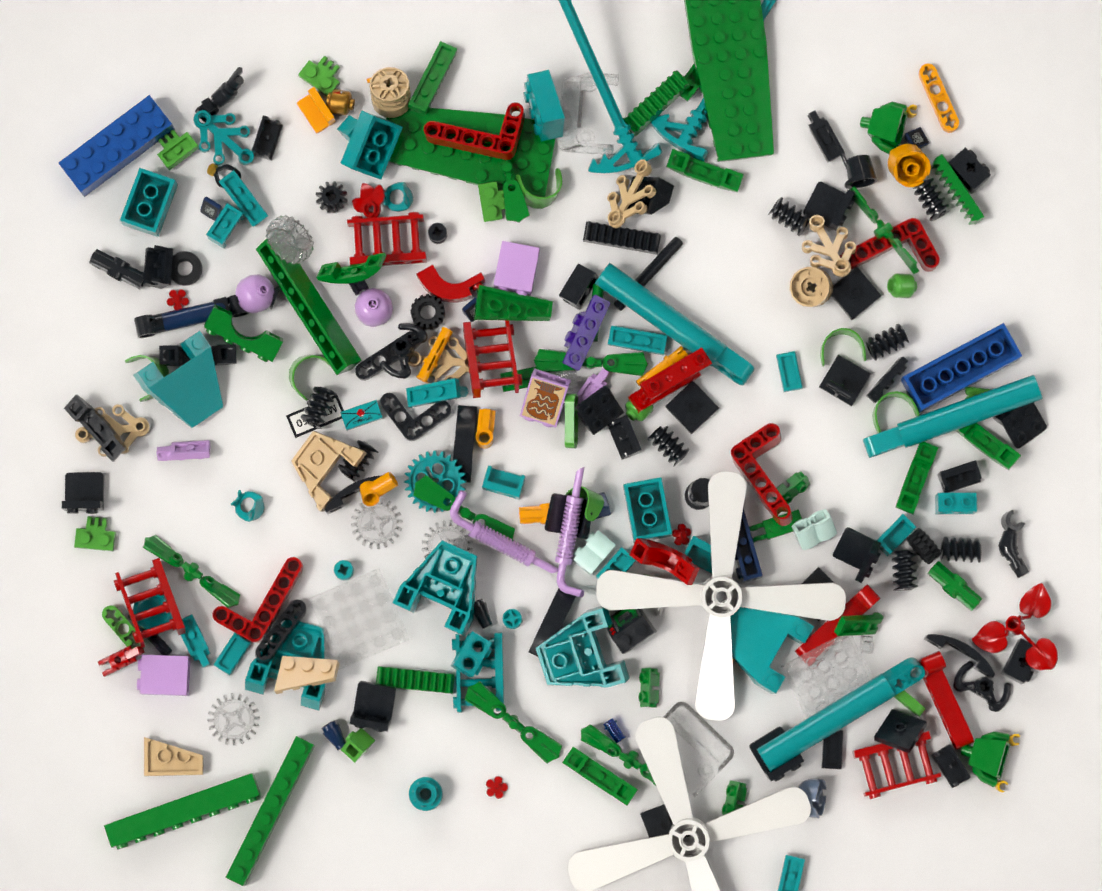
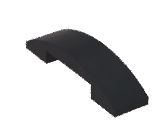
(176, 356)
(96, 426)
(465, 439)
(337, 503)
(553, 619)
(982, 665)

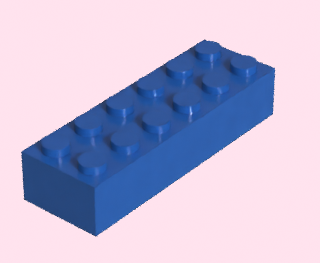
(116, 146)
(961, 367)

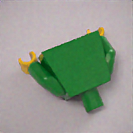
(887, 125)
(989, 757)

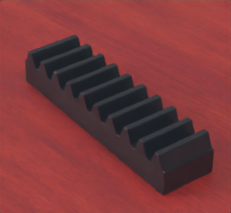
(622, 238)

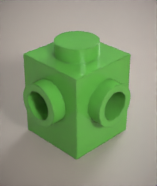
(357, 744)

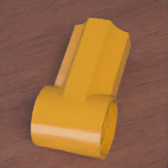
(485, 427)
(372, 490)
(534, 514)

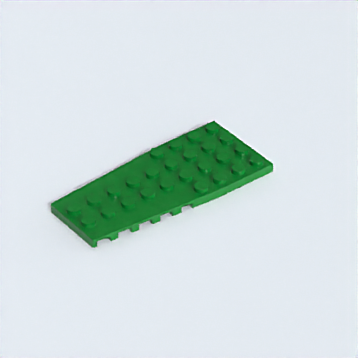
(733, 75)
(413, 150)

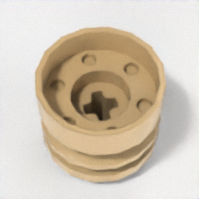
(390, 92)
(800, 283)

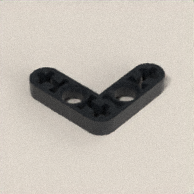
(409, 422)

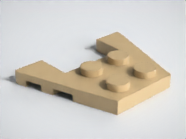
(318, 458)

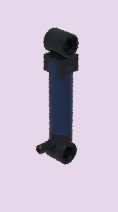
(152, 324)

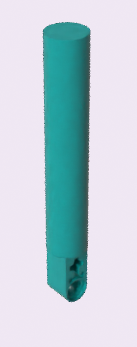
(673, 323)
(955, 416)
(841, 713)

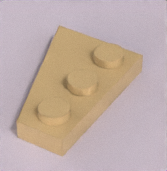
(302, 671)
(169, 760)

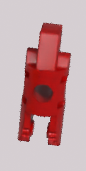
(121, 659)

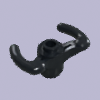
(410, 345)
(994, 706)

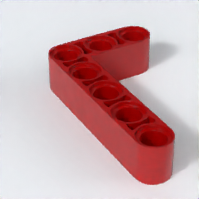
(479, 137)
(905, 236)
(754, 478)
(266, 606)
(855, 606)
(945, 700)

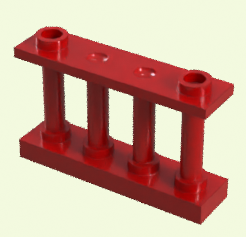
(397, 256)
(476, 367)
(670, 380)
(162, 588)
(883, 751)

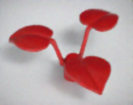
(993, 634)

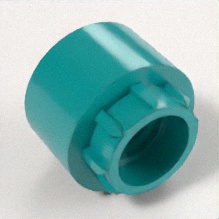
(436, 794)

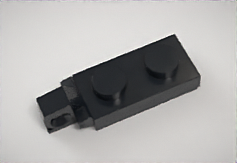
(824, 137)
(887, 379)

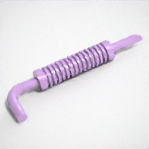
(568, 535)
(497, 540)

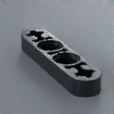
(384, 352)
(277, 629)

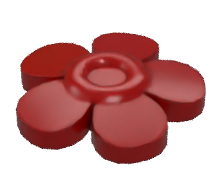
(177, 299)
(681, 534)
(496, 787)

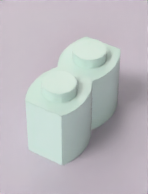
(814, 529)
(593, 552)

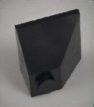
(662, 197)

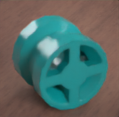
(345, 572)
(514, 617)

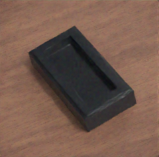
(832, 751)

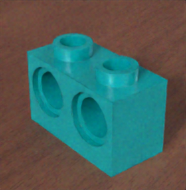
(955, 503)
(620, 561)
(468, 651)

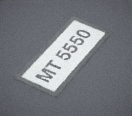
(300, 428)

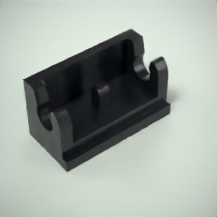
(267, 138)
(158, 266)
(578, 286)
(624, 437)
(959, 477)
(950, 766)

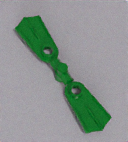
(514, 201)
(884, 230)
(624, 363)
(433, 493)
(220, 591)
(486, 701)
(600, 741)

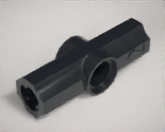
(117, 268)

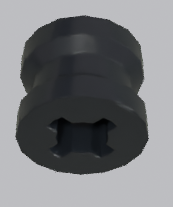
(437, 237)
(358, 286)

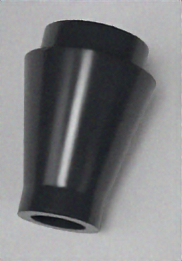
(481, 613)

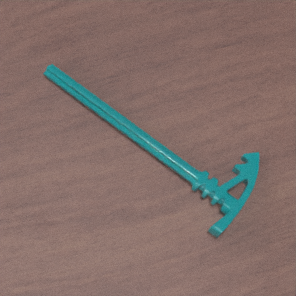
(621, 128)
(688, 130)

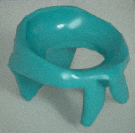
(407, 198)
(257, 509)

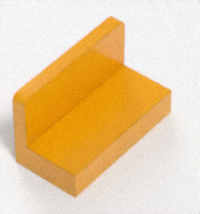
(316, 111)

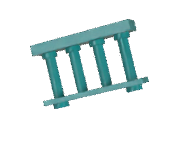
(495, 663)

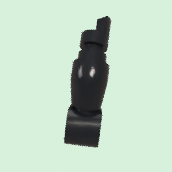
(223, 94)
(1008, 545)

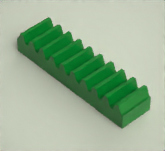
(432, 78)
(656, 102)
(956, 187)
(416, 680)

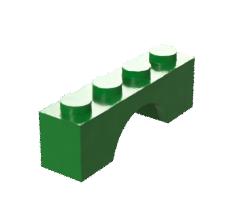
(264, 345)

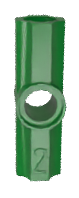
(954, 586)

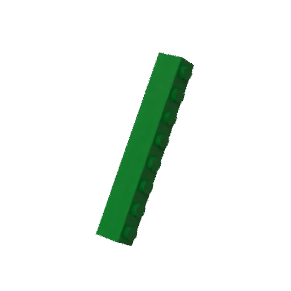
(311, 310)
(182, 810)
(270, 811)

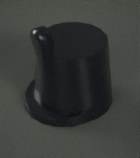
(859, 171)
(697, 494)

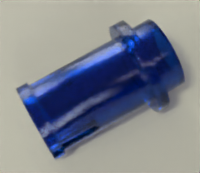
(614, 730)

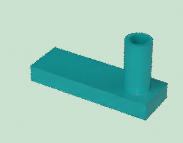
(435, 392)

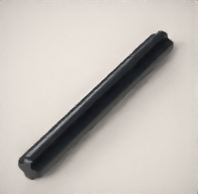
(655, 266)

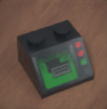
(630, 628)

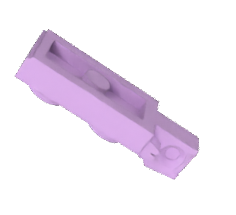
(592, 385)
(184, 450)

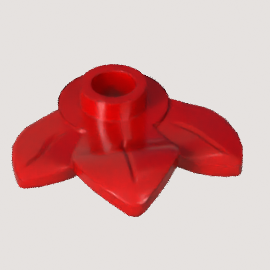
(369, 198)

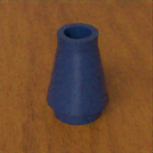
(334, 734)

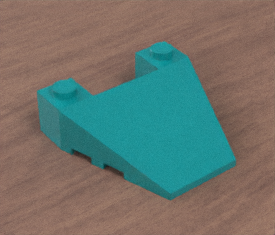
(191, 389)
(446, 578)
(758, 637)
(304, 642)
(576, 657)

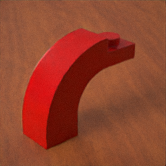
(447, 291)
(665, 557)

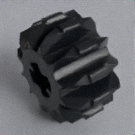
(338, 193)

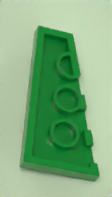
(510, 306)

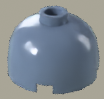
(814, 791)

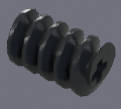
(931, 199)
(789, 216)
(886, 341)
(317, 406)
(668, 444)
(349, 470)
(961, 548)
(904, 570)

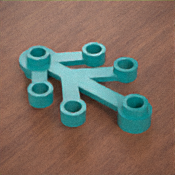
(221, 135)

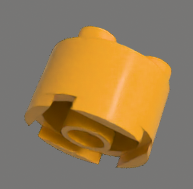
(908, 165)

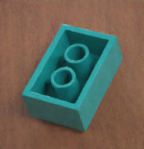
(544, 105)
(371, 145)
(148, 202)
(647, 509)

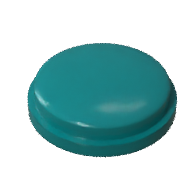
(148, 604)

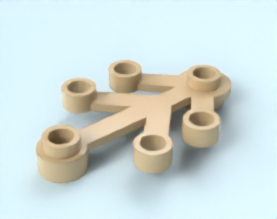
(619, 214)
(829, 249)
(446, 361)
(120, 429)

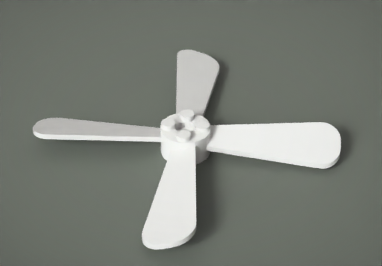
(635, 591)
(660, 751)

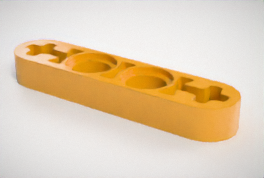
(941, 97)

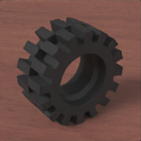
(419, 304)
(923, 546)

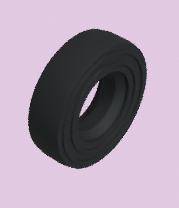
(196, 268)

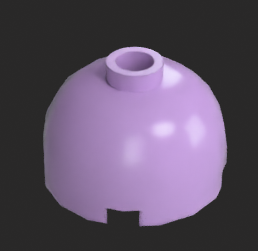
(255, 293)
(374, 315)

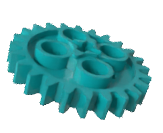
(450, 472)

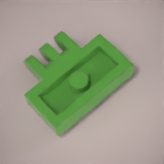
(320, 75)
(176, 149)
(491, 201)
(95, 536)

